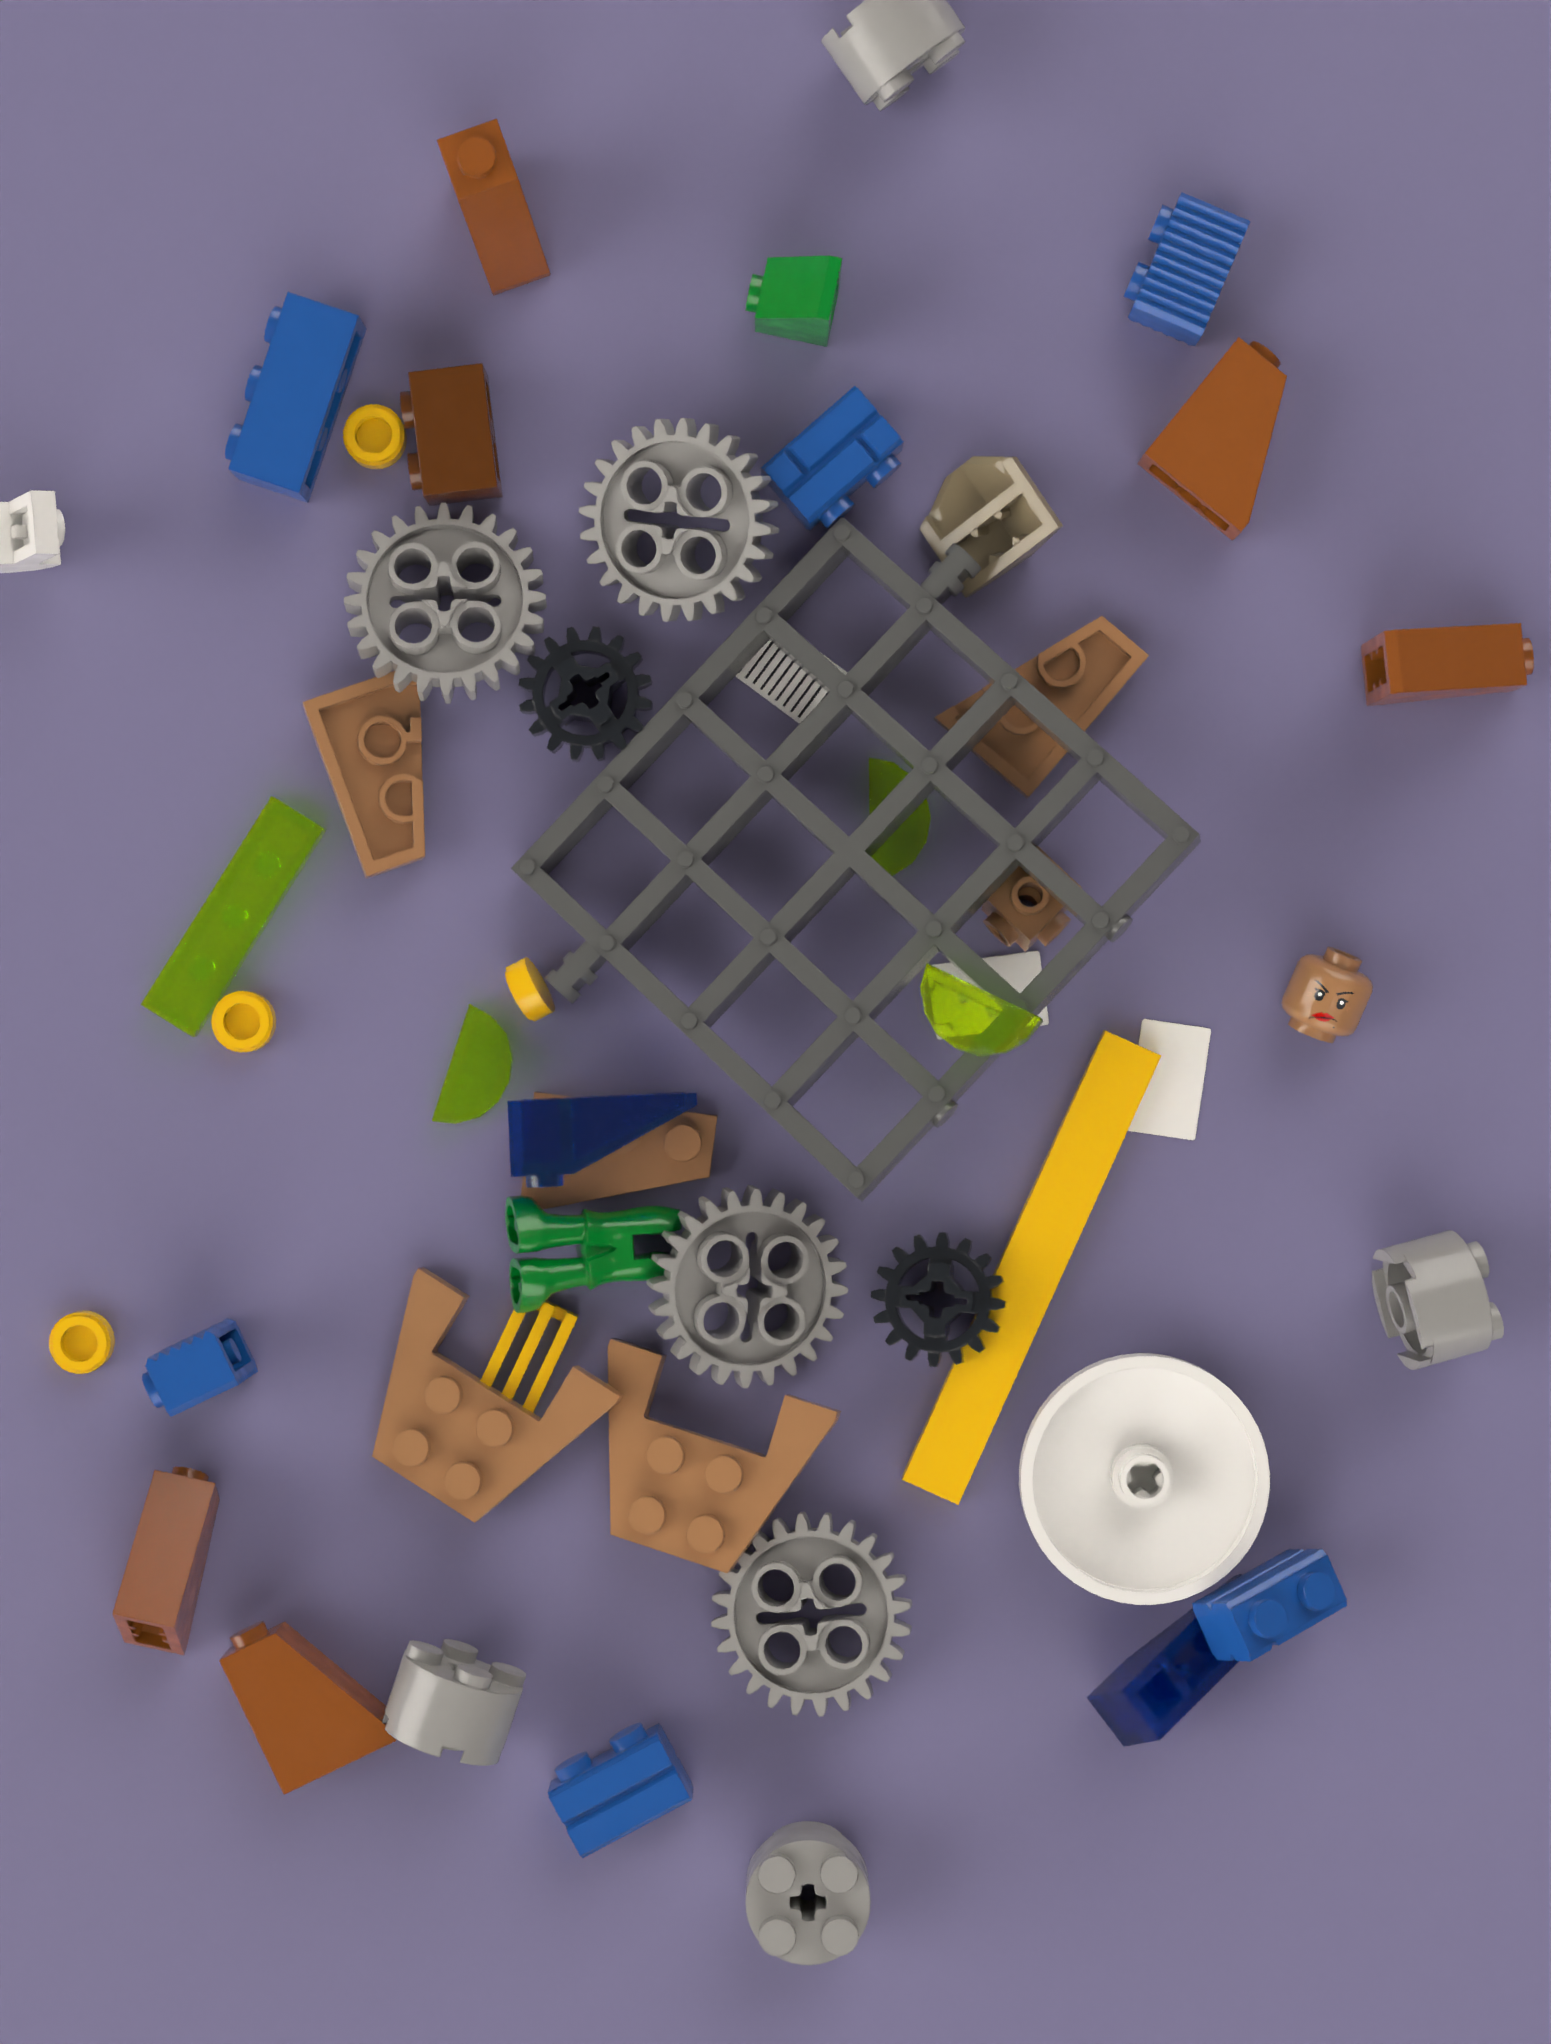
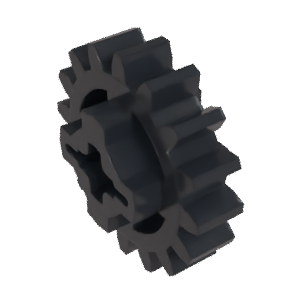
(609, 675)
(939, 1270)

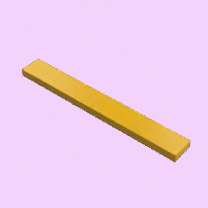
(1033, 1264)

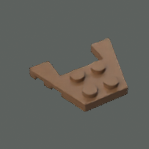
(457, 1432)
(690, 1489)

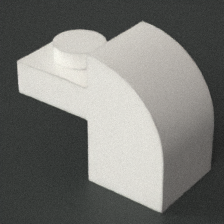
(30, 532)

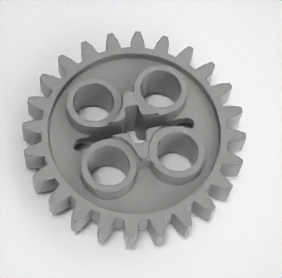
(682, 463)
(446, 550)
(693, 1287)
(819, 1669)

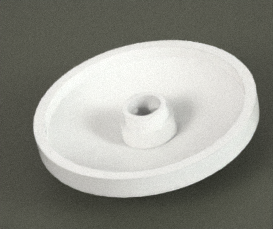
(1144, 1479)

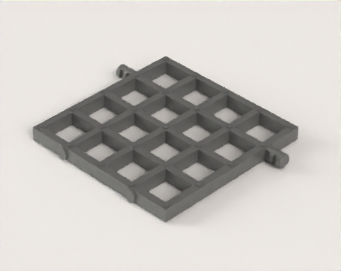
(852, 853)

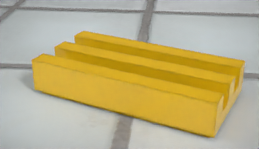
(547, 1311)

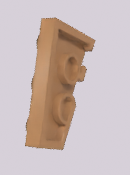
(1074, 675)
(375, 767)
(663, 1157)

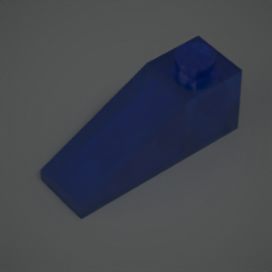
(573, 1132)
(1159, 1682)

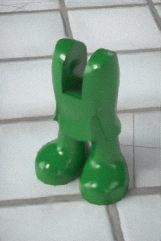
(602, 1245)

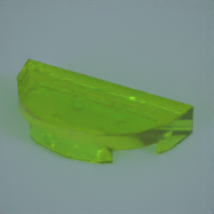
(909, 839)
(972, 1017)
(477, 1070)

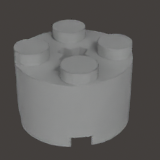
(892, 42)
(1436, 1298)
(453, 1701)
(807, 1929)

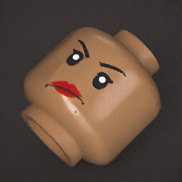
(1327, 995)

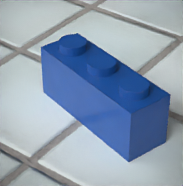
(295, 396)

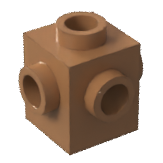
(1017, 923)

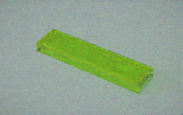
(233, 916)

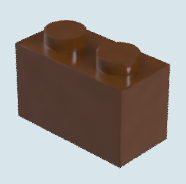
(452, 434)

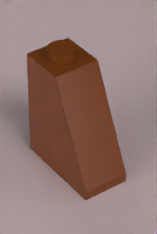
(494, 206)
(1221, 437)
(1445, 662)
(167, 1561)
(301, 1704)

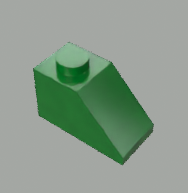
(796, 297)

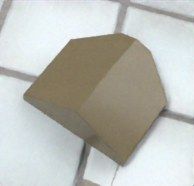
(992, 514)

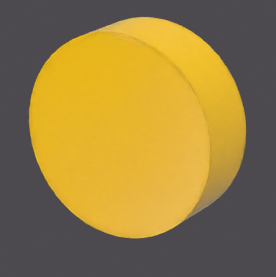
(374, 436)
(529, 989)
(243, 1021)
(81, 1342)

